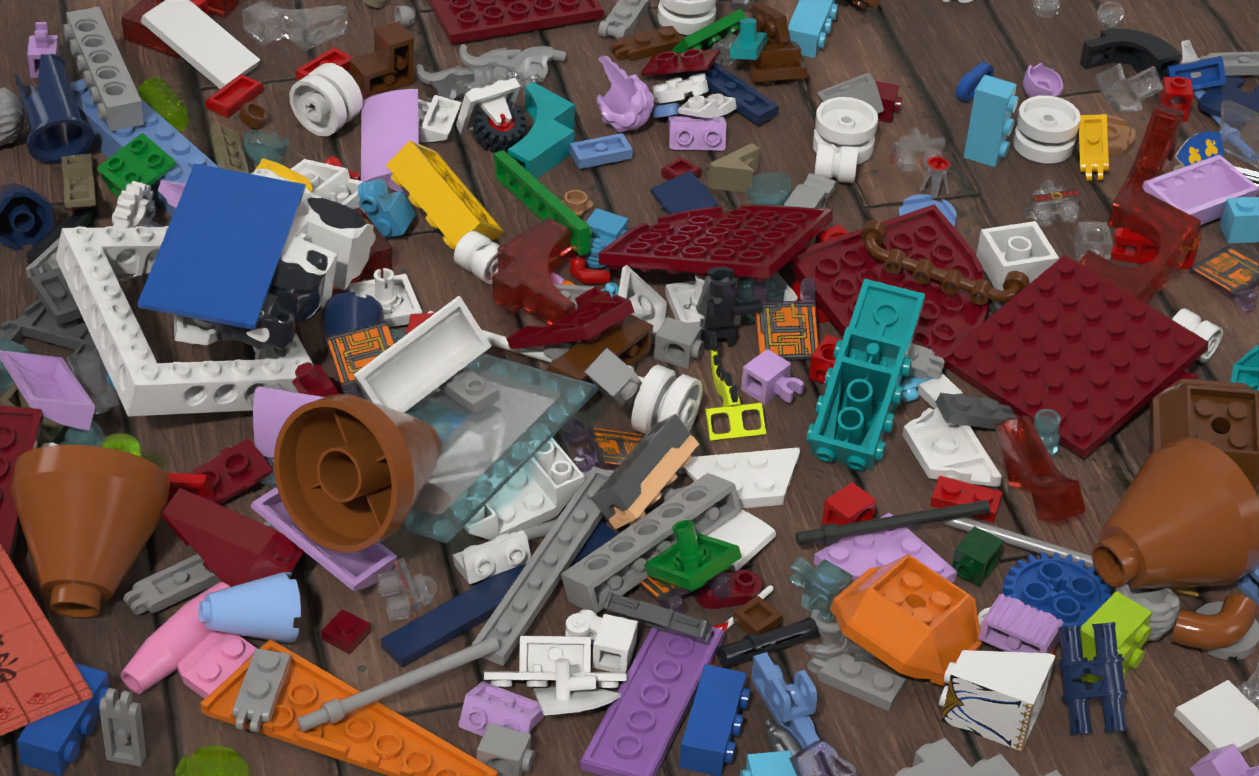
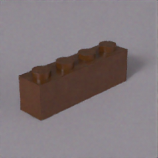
(626, 341)

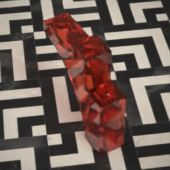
(526, 271)

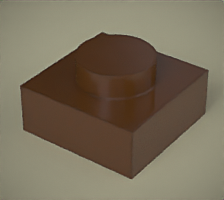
(757, 616)

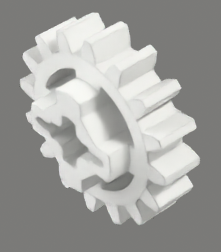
(133, 205)

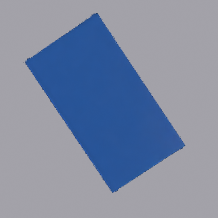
(222, 246)

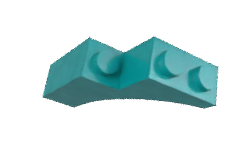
(551, 134)

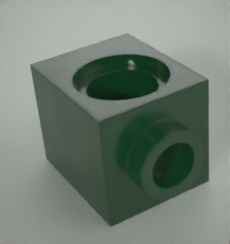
(977, 556)

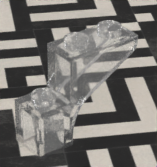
(301, 26)

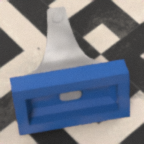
(1202, 72)

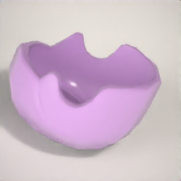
(1042, 81)

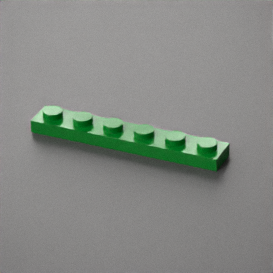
(541, 200)

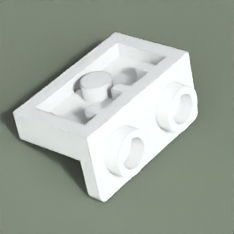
(493, 556)

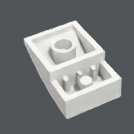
(330, 182)

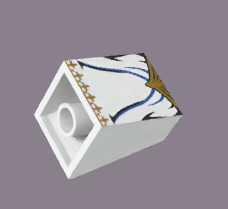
(996, 694)

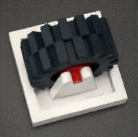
(491, 115)

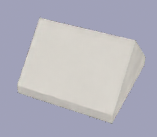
(645, 300)

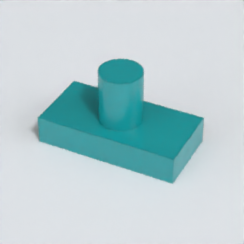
(748, 42)

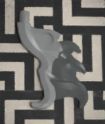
(449, 81)

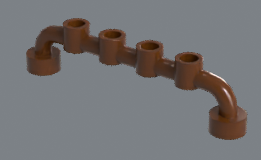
(923, 269)

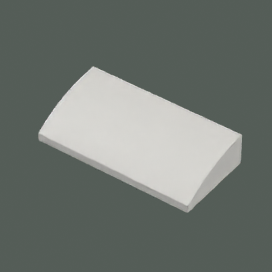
(423, 358)

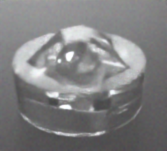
(1046, 8)
(1110, 14)

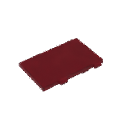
(680, 62)
(234, 470)

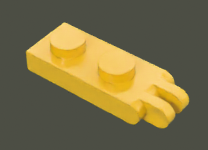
(1093, 145)

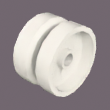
(687, 15)
(326, 99)
(846, 123)
(1046, 129)
(664, 396)

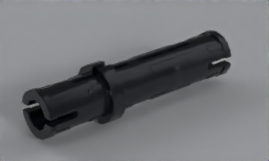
(767, 642)

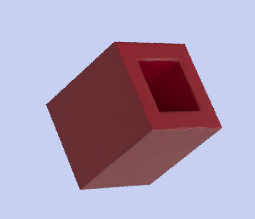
(890, 101)

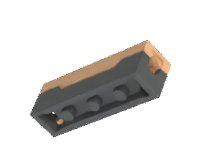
(645, 472)

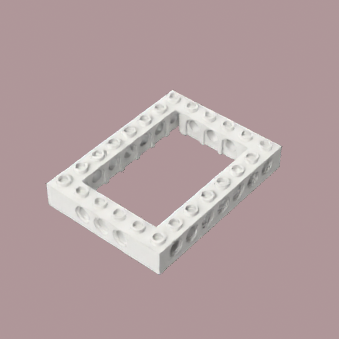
(145, 387)

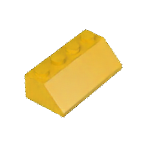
(440, 194)

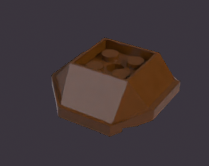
(1197, 407)

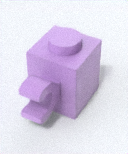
(40, 44)
(768, 377)

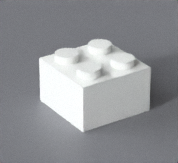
(1014, 248)

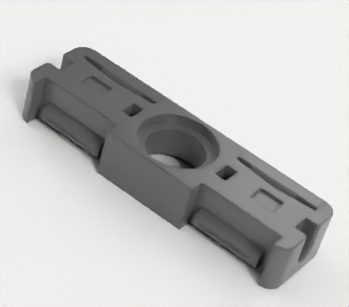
(658, 617)

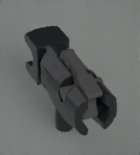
(720, 306)

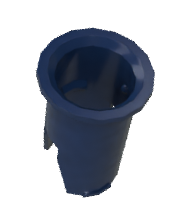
(53, 114)

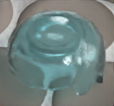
(263, 145)
(770, 189)

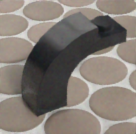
(1129, 48)

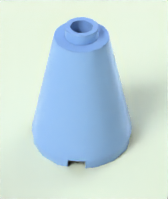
(255, 609)

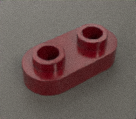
(743, 586)

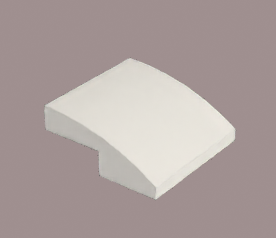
(436, 118)
(746, 532)

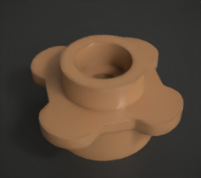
(577, 201)

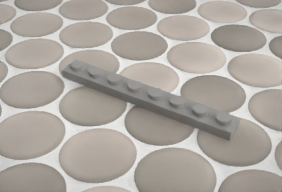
(544, 569)

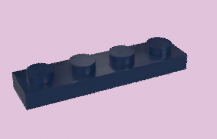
(748, 100)

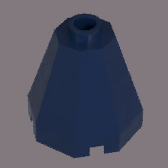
(23, 216)

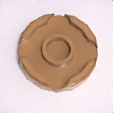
(1120, 136)

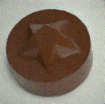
(253, 115)

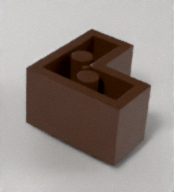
(390, 63)

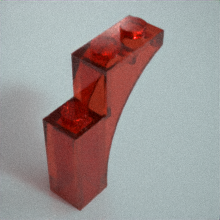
(1151, 160)

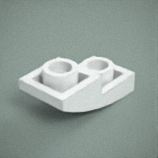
(710, 107)

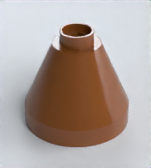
(352, 469)
(86, 519)
(1182, 522)

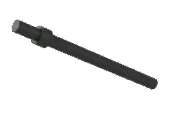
(831, 532)

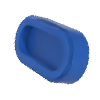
(967, 85)

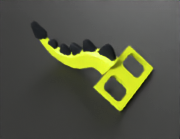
(731, 402)

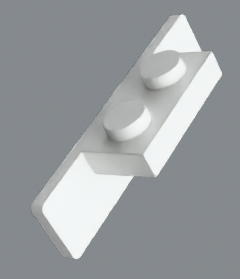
(538, 662)

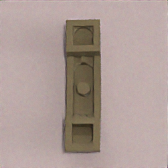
(78, 182)

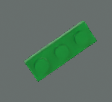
(711, 33)

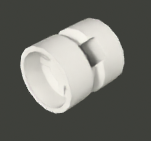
(836, 163)
(477, 255)
(1204, 329)

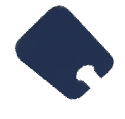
(1213, 98)

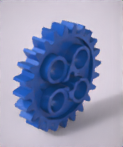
(1057, 587)

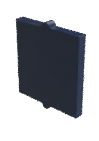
(683, 194)

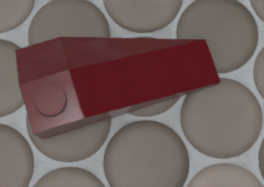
(229, 542)

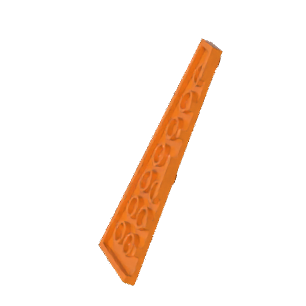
(366, 737)

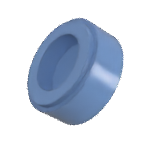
(665, 110)

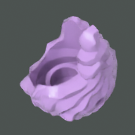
(628, 100)

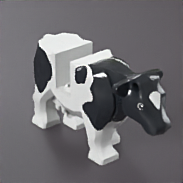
(322, 251)

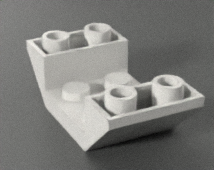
(531, 495)

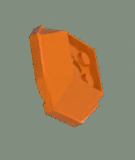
(909, 618)

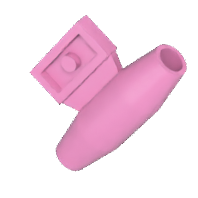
(186, 645)

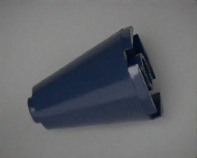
(349, 312)

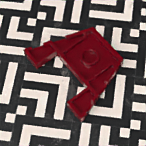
(594, 314)

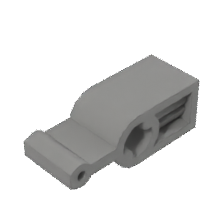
(812, 192)

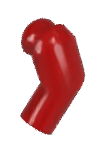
(585, 275)

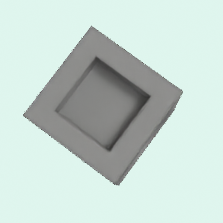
(678, 343)
(506, 750)

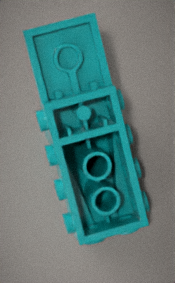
(866, 377)

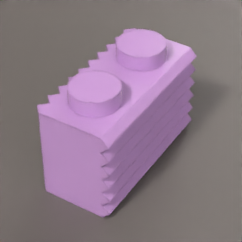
(1019, 627)

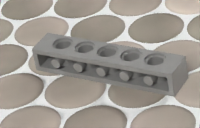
(103, 69)
(621, 561)

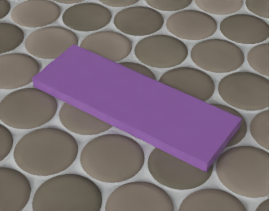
(651, 705)

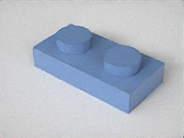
(600, 151)

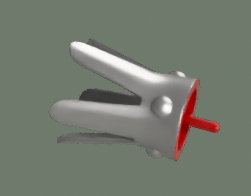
(937, 169)

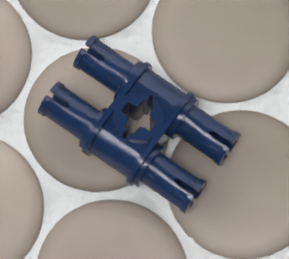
(1079, 692)

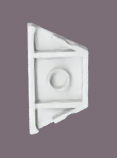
(949, 450)
(758, 475)

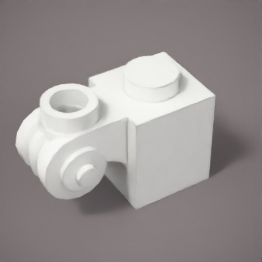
(611, 638)

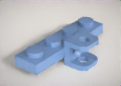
(787, 703)

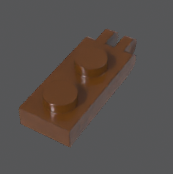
(770, 22)
(646, 44)

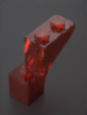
(1032, 467)

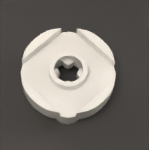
(678, 89)

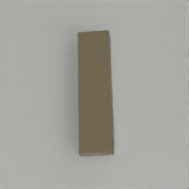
(228, 148)

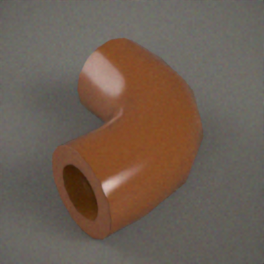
(1218, 629)

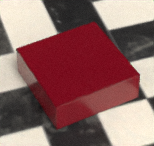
(679, 167)

